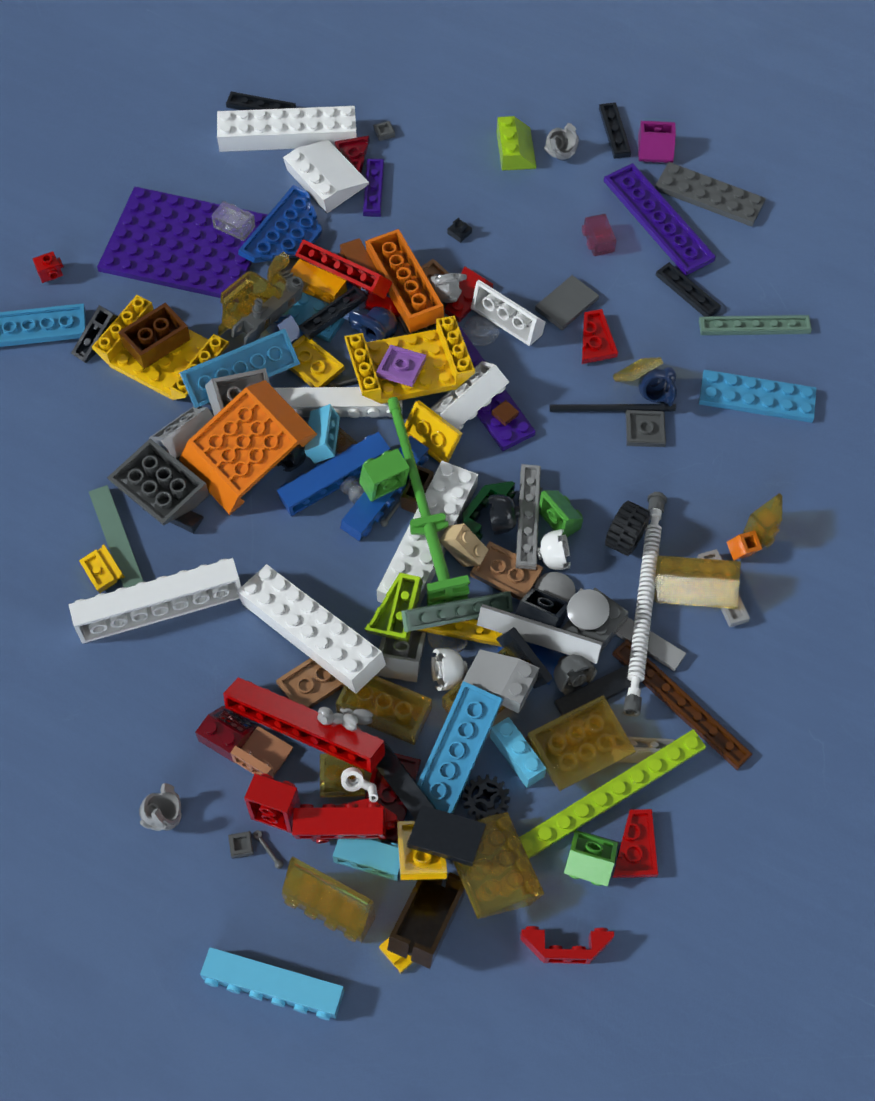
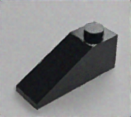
(96, 327)

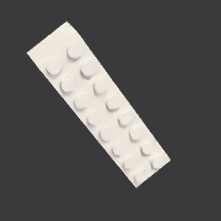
(283, 127)
(447, 494)
(155, 600)
(312, 628)

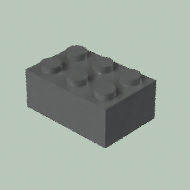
(607, 631)

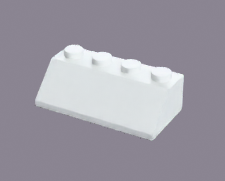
(506, 314)
(472, 395)

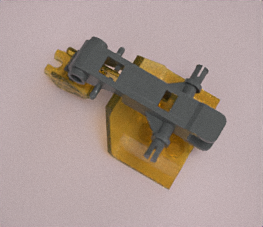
(256, 303)

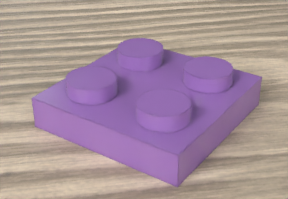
(401, 365)

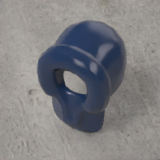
(379, 320)
(659, 385)

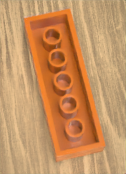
(410, 287)

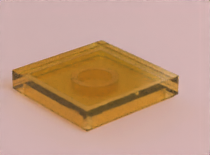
(637, 369)

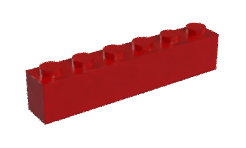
(344, 269)

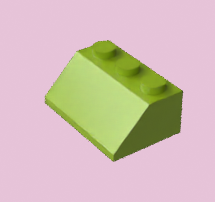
(515, 144)

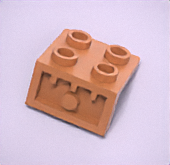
(262, 753)

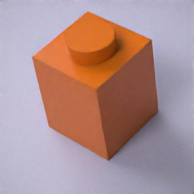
(744, 545)

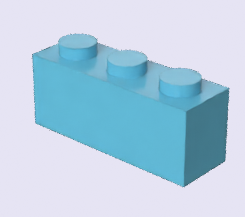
(326, 425)
(517, 752)
(369, 856)

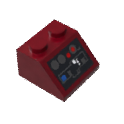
(224, 731)

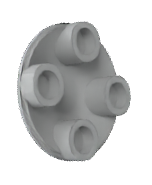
(556, 585)
(588, 609)

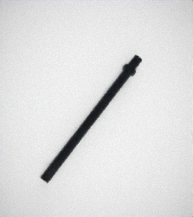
(610, 407)

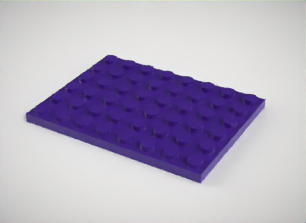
(174, 244)

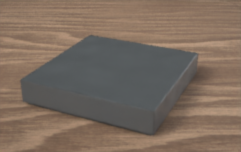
(645, 428)

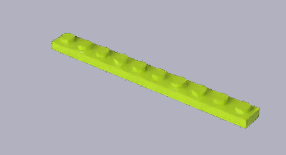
(611, 793)

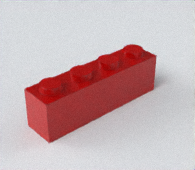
(339, 822)

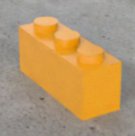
(319, 282)

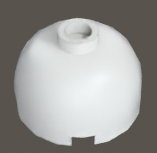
(554, 550)
(447, 668)

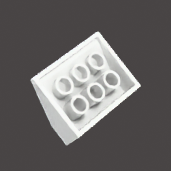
(324, 173)

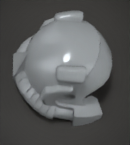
(562, 142)
(447, 286)
(161, 809)

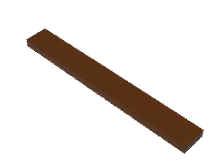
(688, 710)

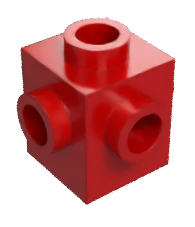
(48, 266)

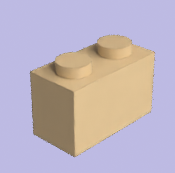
(463, 545)

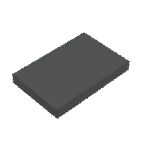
(566, 302)

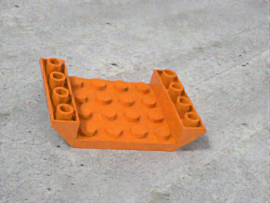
(244, 443)

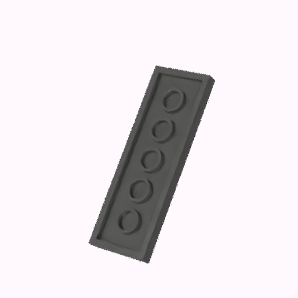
(710, 194)

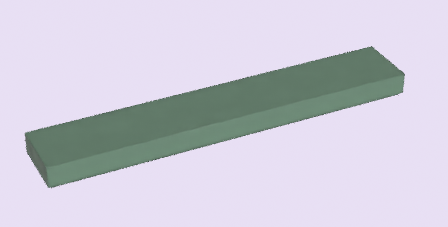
(755, 325)
(115, 535)
(453, 611)

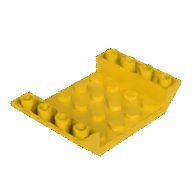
(444, 370)
(163, 374)

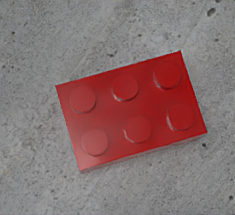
(272, 801)

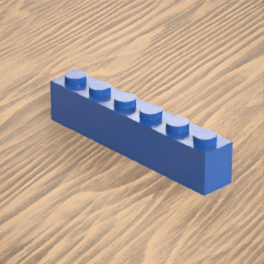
(330, 475)
(365, 513)

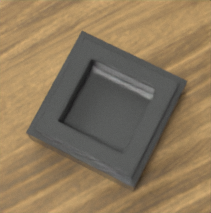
(384, 131)
(241, 844)

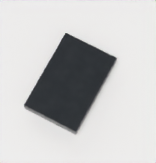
(521, 649)
(446, 835)

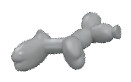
(349, 718)

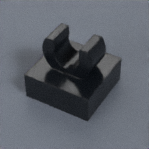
(459, 230)

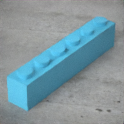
(272, 983)

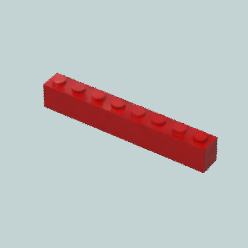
(302, 724)

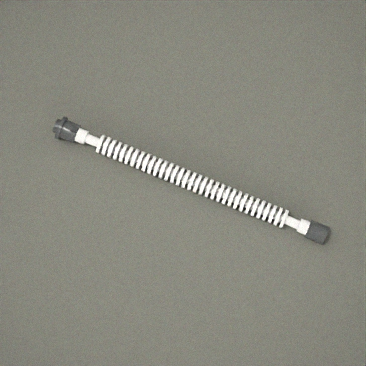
(644, 605)

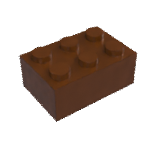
(154, 335)

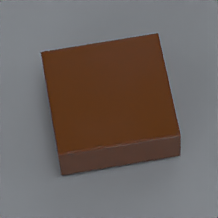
(505, 412)

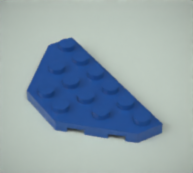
(283, 228)

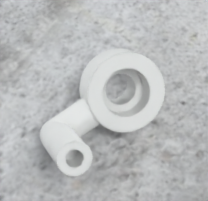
(358, 782)

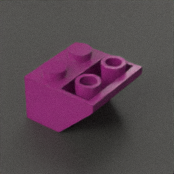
(656, 141)

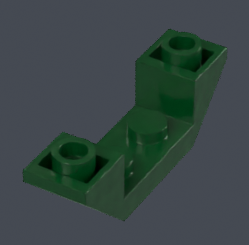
(481, 501)

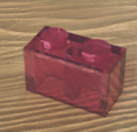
(599, 235)

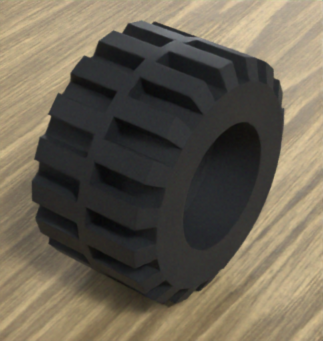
(627, 528)

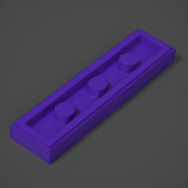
(373, 191)

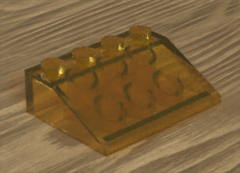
(580, 743)
(501, 872)
(328, 900)

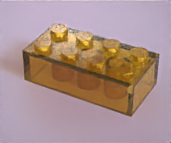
(394, 708)

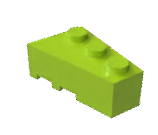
(388, 617)

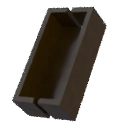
(426, 919)

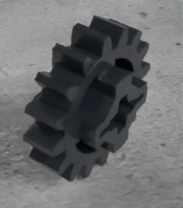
(478, 802)

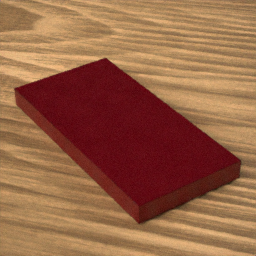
(388, 797)

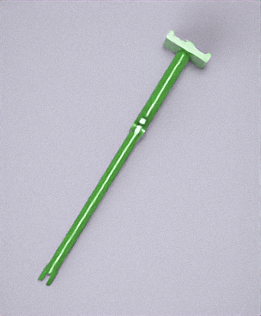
(445, 588)

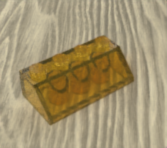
(697, 582)

